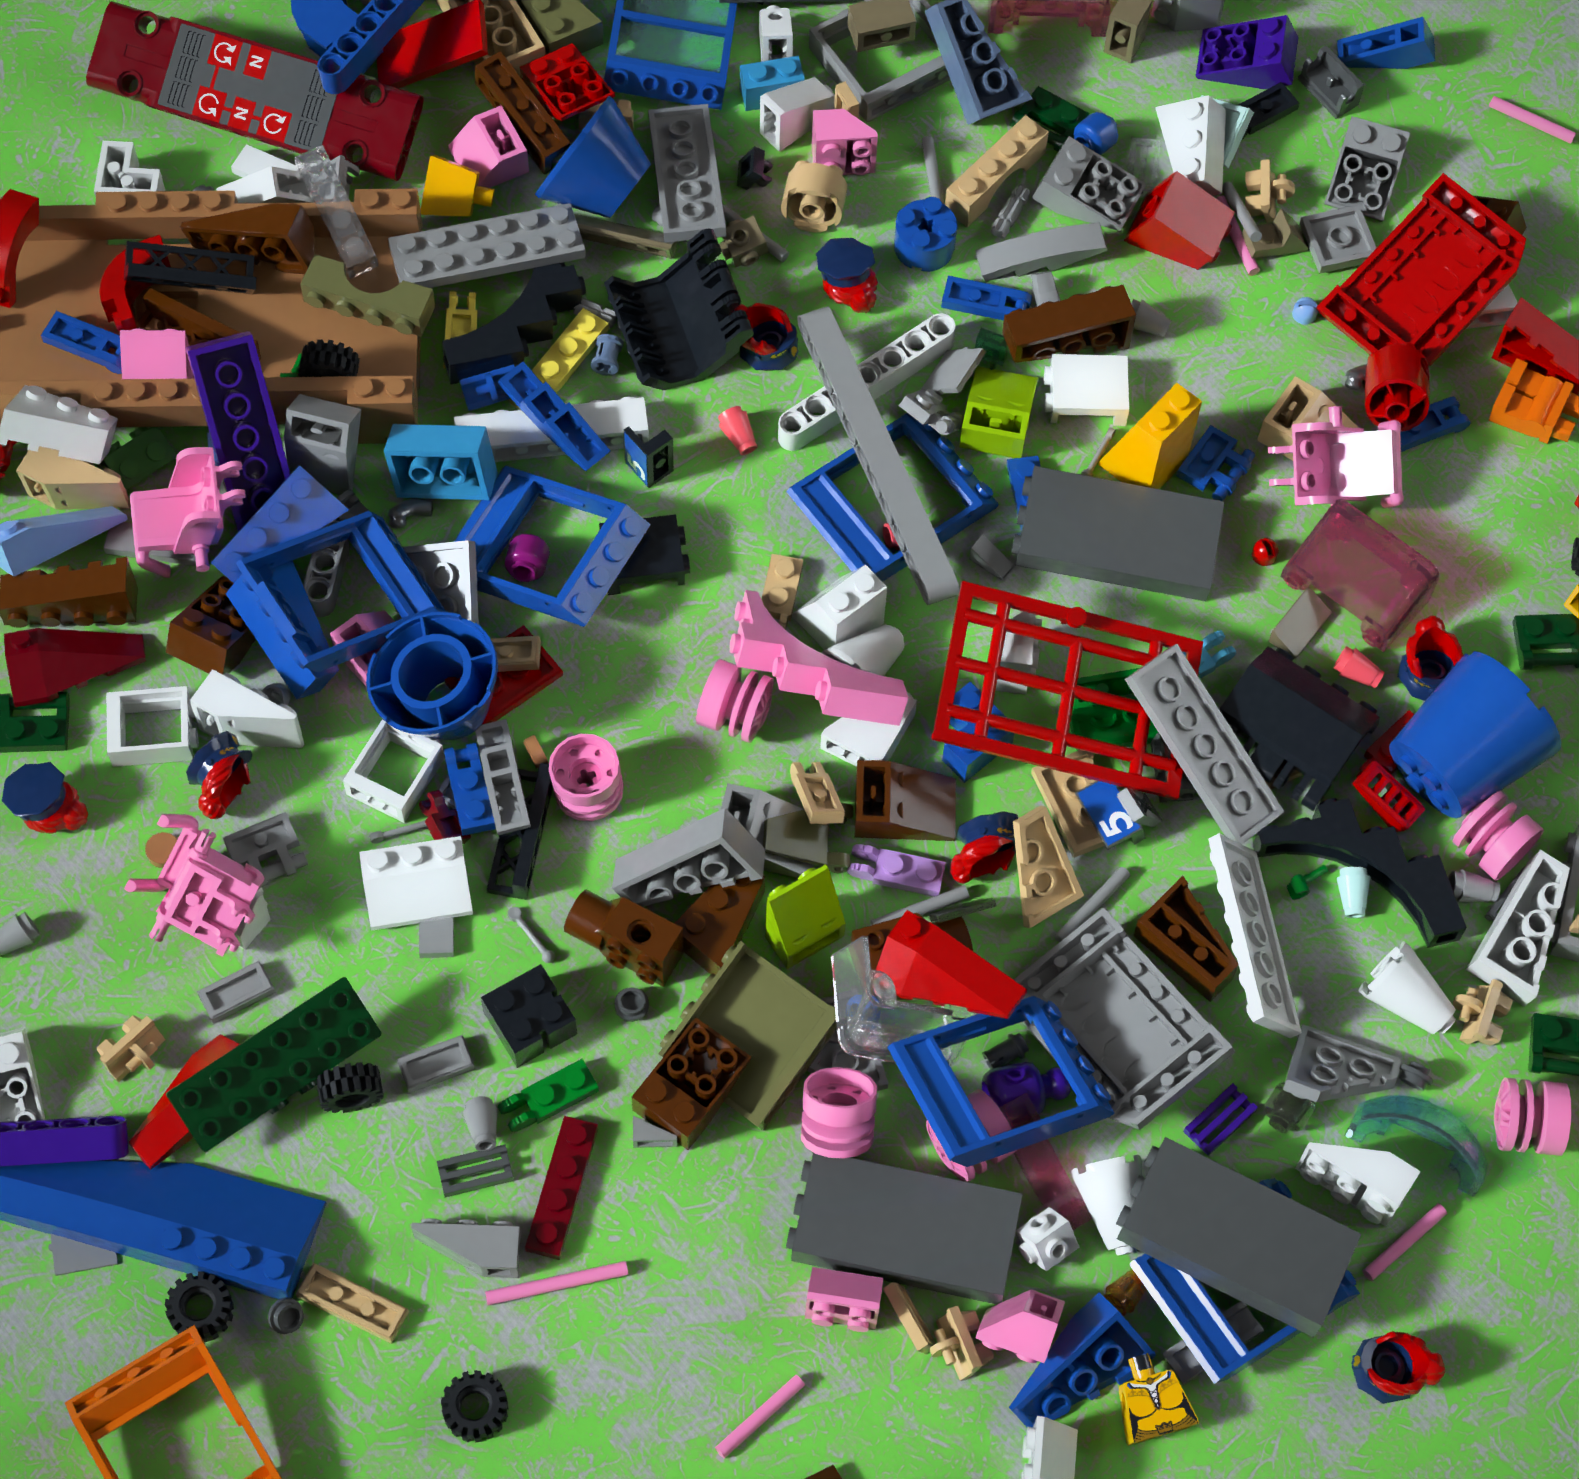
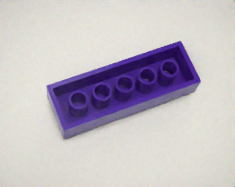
(240, 418)

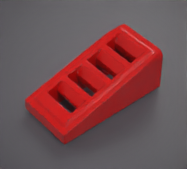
(1404, 798)

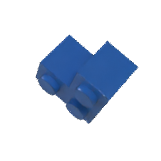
(965, 761)

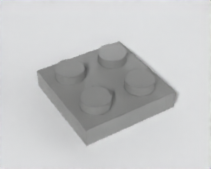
(1338, 238)

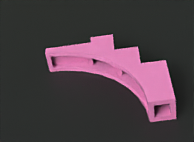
(800, 669)

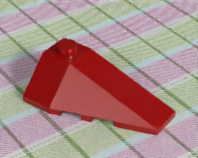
(940, 969)
(163, 1128)

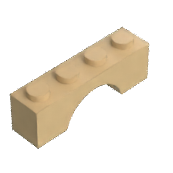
(976, 186)

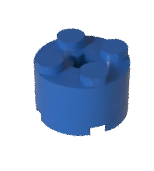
(925, 234)

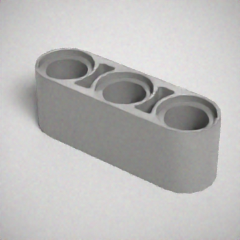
(326, 582)

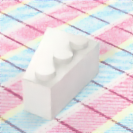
(1196, 140)
(57, 424)

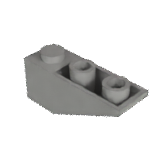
(481, 1248)

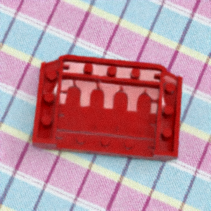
(1428, 275)

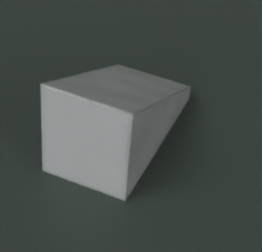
(990, 558)
(651, 1136)

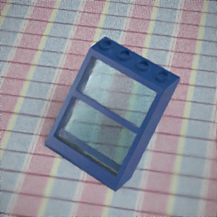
(671, 50)

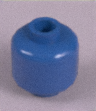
(1097, 132)

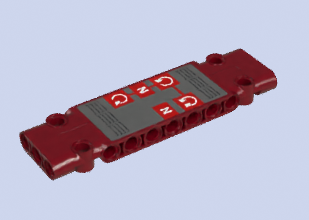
(251, 90)

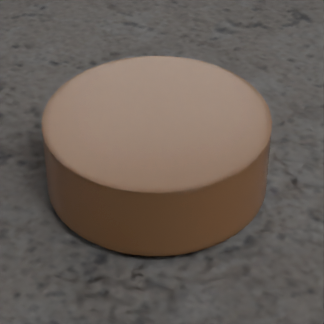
(535, 751)
(159, 848)

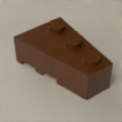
(719, 921)
(1186, 941)

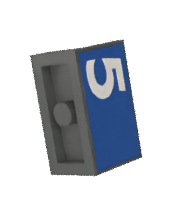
(1108, 814)

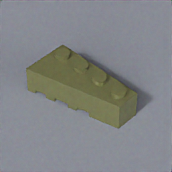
(563, 23)

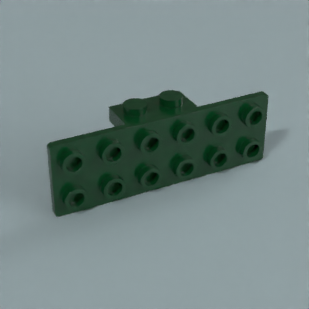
(274, 1064)

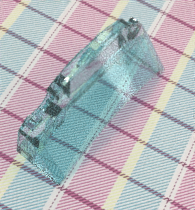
(1429, 1122)

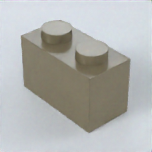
(881, 23)
(1127, 28)

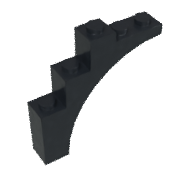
(526, 321)
(1336, 836)

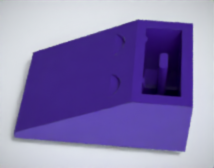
(1249, 53)

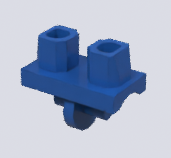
(483, 388)

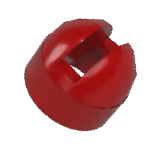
(1260, 552)

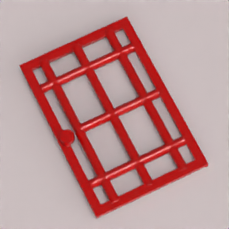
(1069, 690)

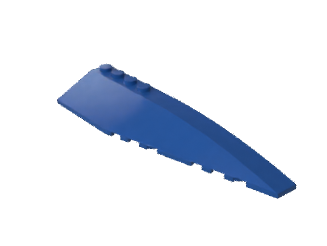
(170, 1217)

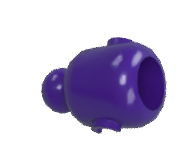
(1013, 1080)

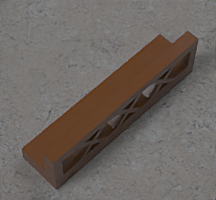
(531, 121)
(183, 319)

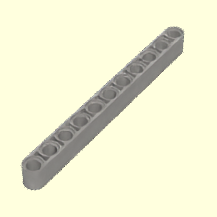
(878, 456)

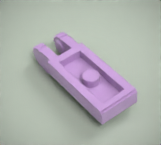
(898, 870)

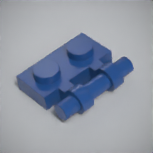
(1207, 458)

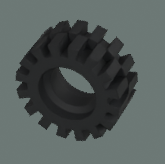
(328, 360)
(349, 1087)
(195, 1286)
(469, 1385)

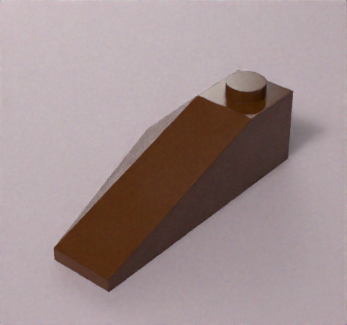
(270, 232)

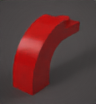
(17, 220)
(119, 294)

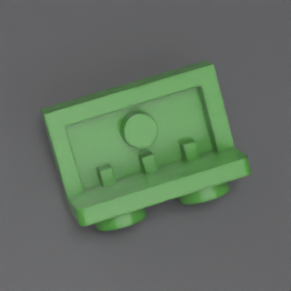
(139, 456)

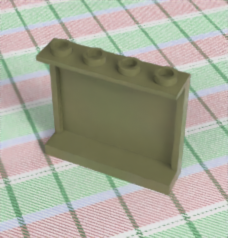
(767, 1019)

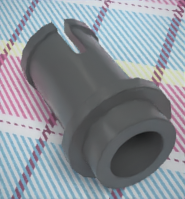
(1006, 1051)

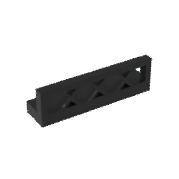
(185, 277)
(530, 840)

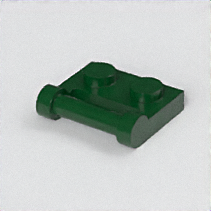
(1052, 113)
(1546, 632)
(34, 732)
(1556, 1036)

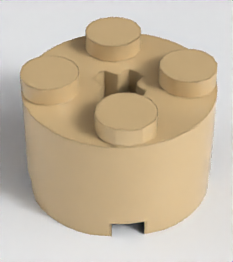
(814, 196)

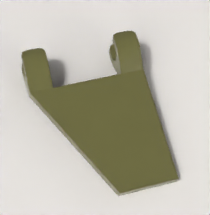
(799, 840)

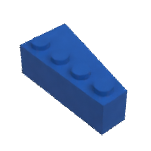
(292, 511)
(299, 681)

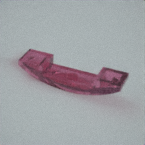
(1044, 1168)

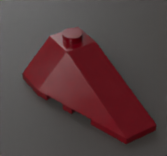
(55, 659)

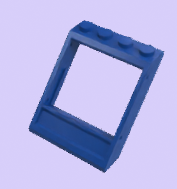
(498, 519)
(850, 533)
(384, 559)
(949, 1107)
(1201, 1321)

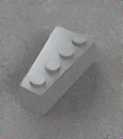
(689, 859)

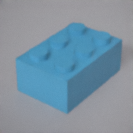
(441, 461)

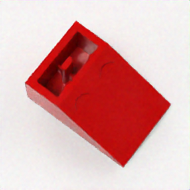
(565, 82)

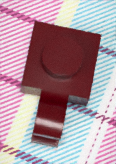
(441, 821)

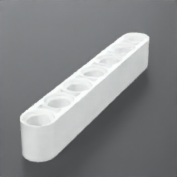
(872, 369)

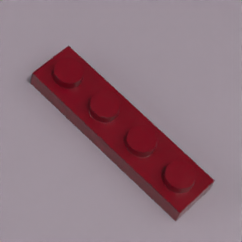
(561, 1188)

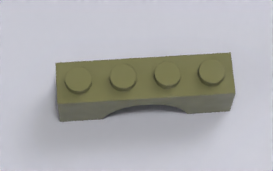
(401, 308)

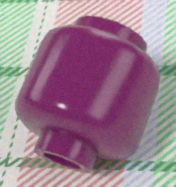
(527, 557)

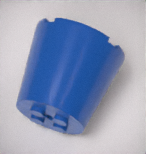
(1473, 736)

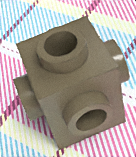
(743, 242)

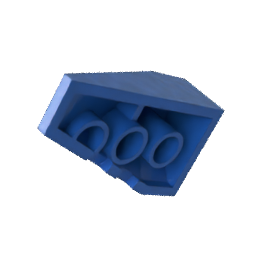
(1081, 1362)

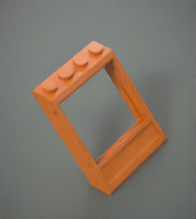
(148, 1383)

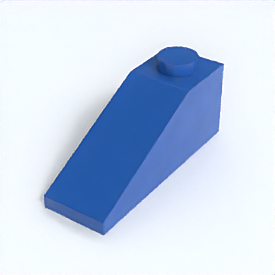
(1392, 46)

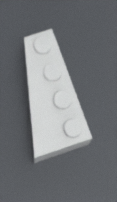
(1522, 930)

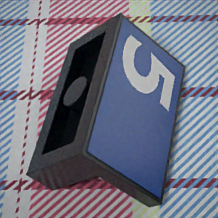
(651, 459)

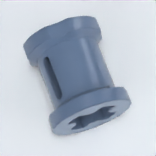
(607, 354)

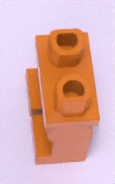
(1535, 404)

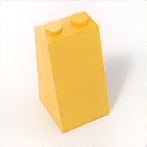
(1157, 442)

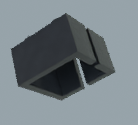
(524, 1011)

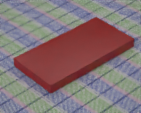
(434, 45)

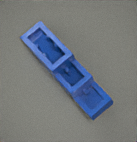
(554, 417)

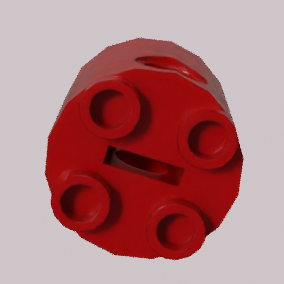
(1397, 385)

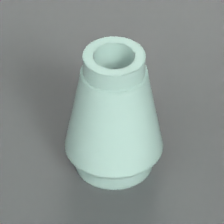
(1354, 890)

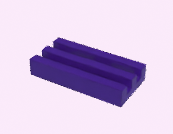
(1240, 1100)

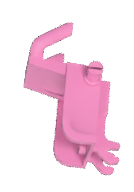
(1344, 462)
(185, 514)
(205, 888)

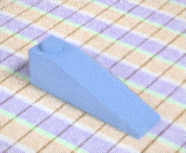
(38, 539)

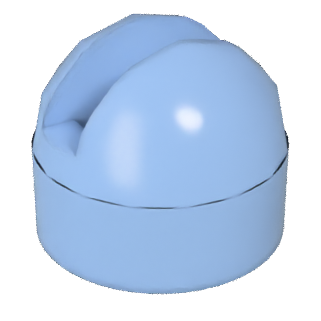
(1305, 311)

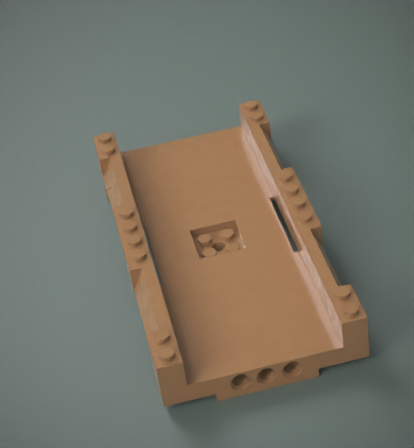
(63, 273)

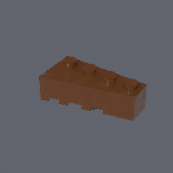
(1071, 325)
(70, 596)

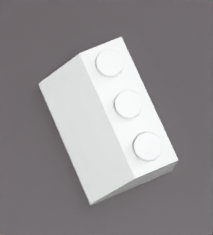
(415, 883)

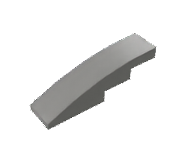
(1041, 249)
(502, 777)

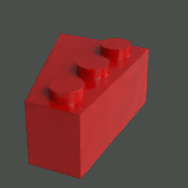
(1540, 343)

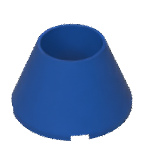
(598, 165)
(417, 660)

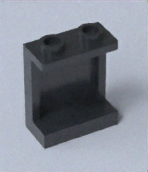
(656, 555)

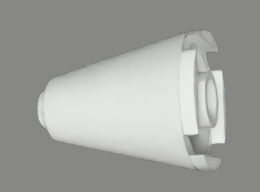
(870, 651)
(1409, 991)
(1105, 1192)

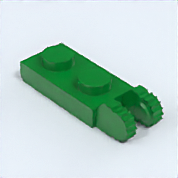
(550, 1095)

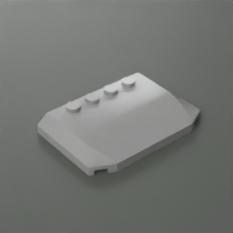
(1126, 1019)

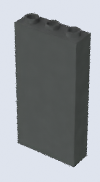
(1118, 533)
(905, 1227)
(1237, 1236)

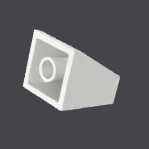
(844, 608)

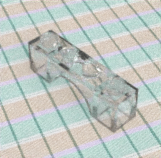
(336, 211)

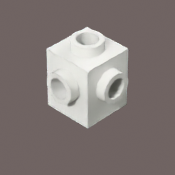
(1047, 1239)

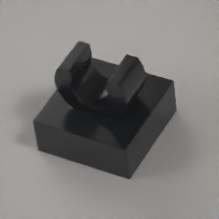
(752, 169)

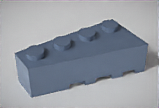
(973, 62)

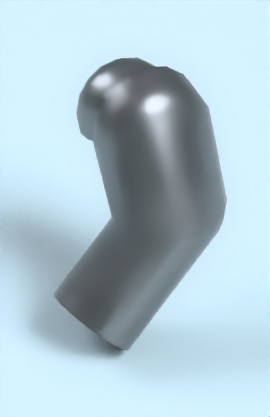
(1355, 377)
(409, 508)

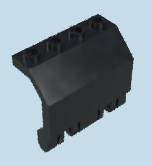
(681, 320)
(1297, 722)

